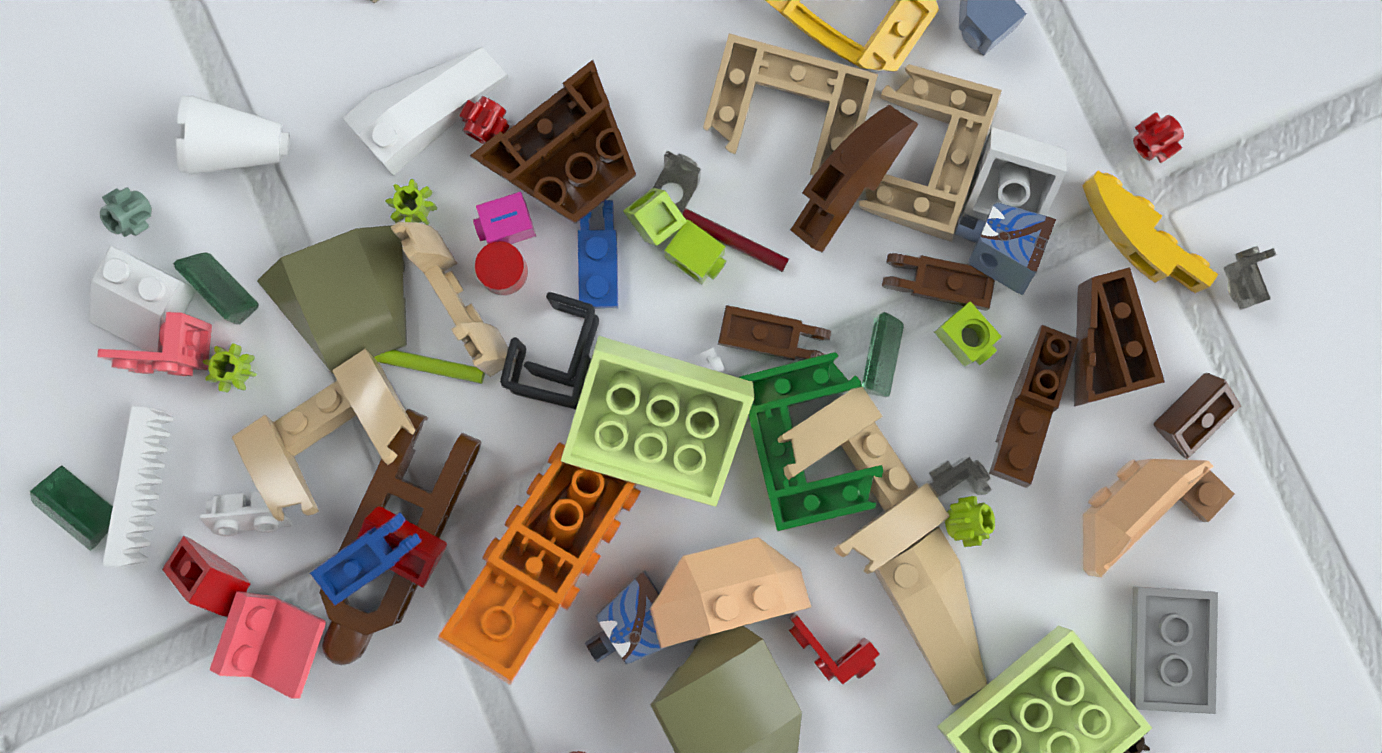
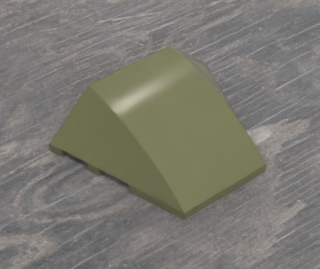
(344, 293)
(729, 699)

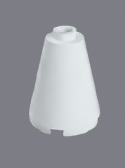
(225, 138)

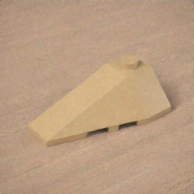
(934, 605)

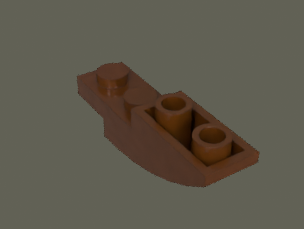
(852, 166)
(1032, 406)

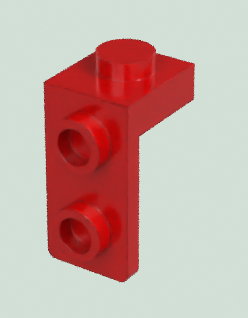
(856, 661)

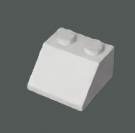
(1016, 174)
(134, 297)

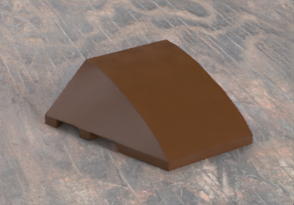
(564, 149)

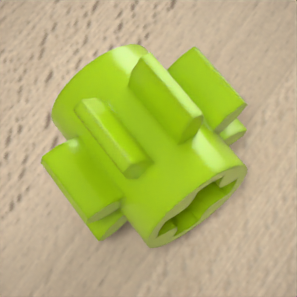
(406, 193)
(218, 363)
(970, 521)

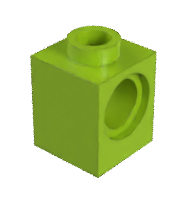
(655, 216)
(696, 253)
(951, 335)

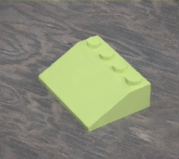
(658, 421)
(1048, 703)

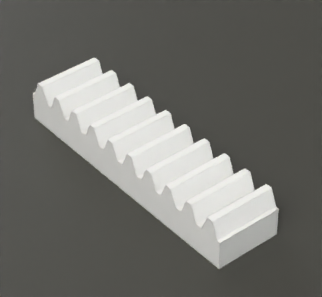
(134, 487)

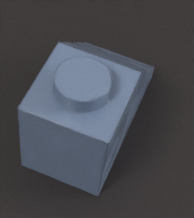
(988, 22)

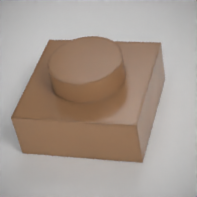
(1207, 497)

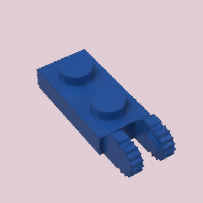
(598, 261)
(362, 561)

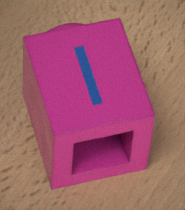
(504, 220)

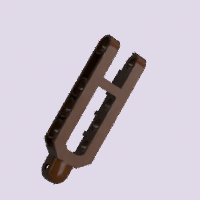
(350, 627)

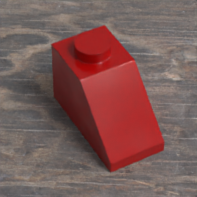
(204, 577)

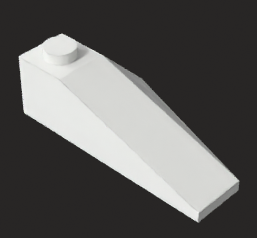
(417, 110)

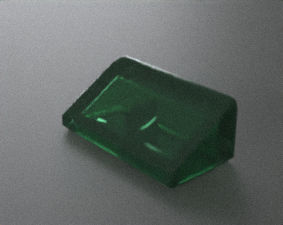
(217, 287)
(882, 355)
(73, 506)

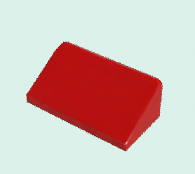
(421, 560)

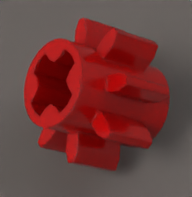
(483, 119)
(1158, 137)

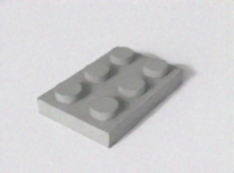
(1174, 650)

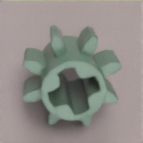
(125, 212)

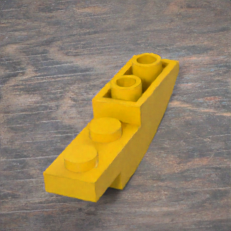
(1130, 227)

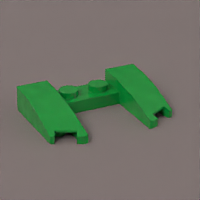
(795, 500)

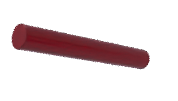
(737, 241)

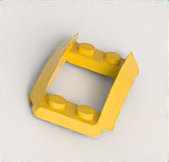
(886, 46)

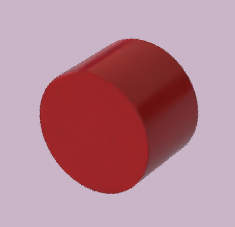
(501, 268)

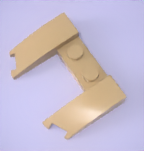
(755, 62)
(969, 112)
(431, 255)
(270, 446)
(907, 508)

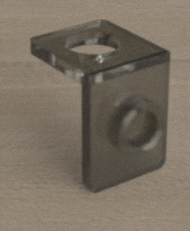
(682, 171)

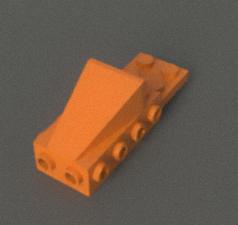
(536, 565)

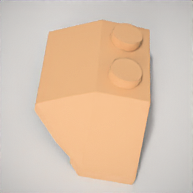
(1133, 506)
(726, 591)

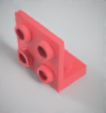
(184, 348)
(268, 643)

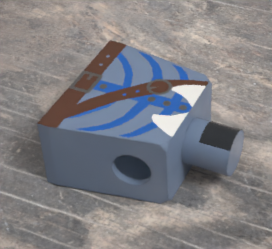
(1007, 244)
(627, 623)

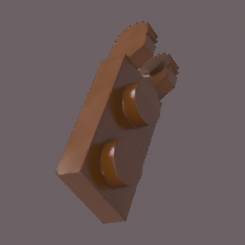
(941, 281)
(768, 334)

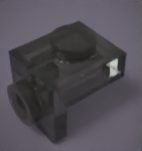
(1244, 277)
(948, 476)

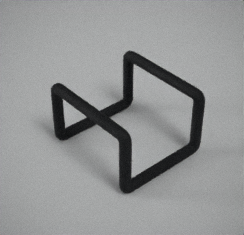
(583, 344)
(537, 393)

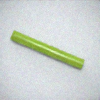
(431, 365)

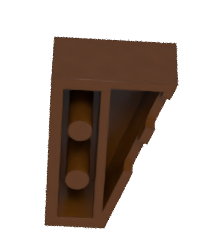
(1114, 339)

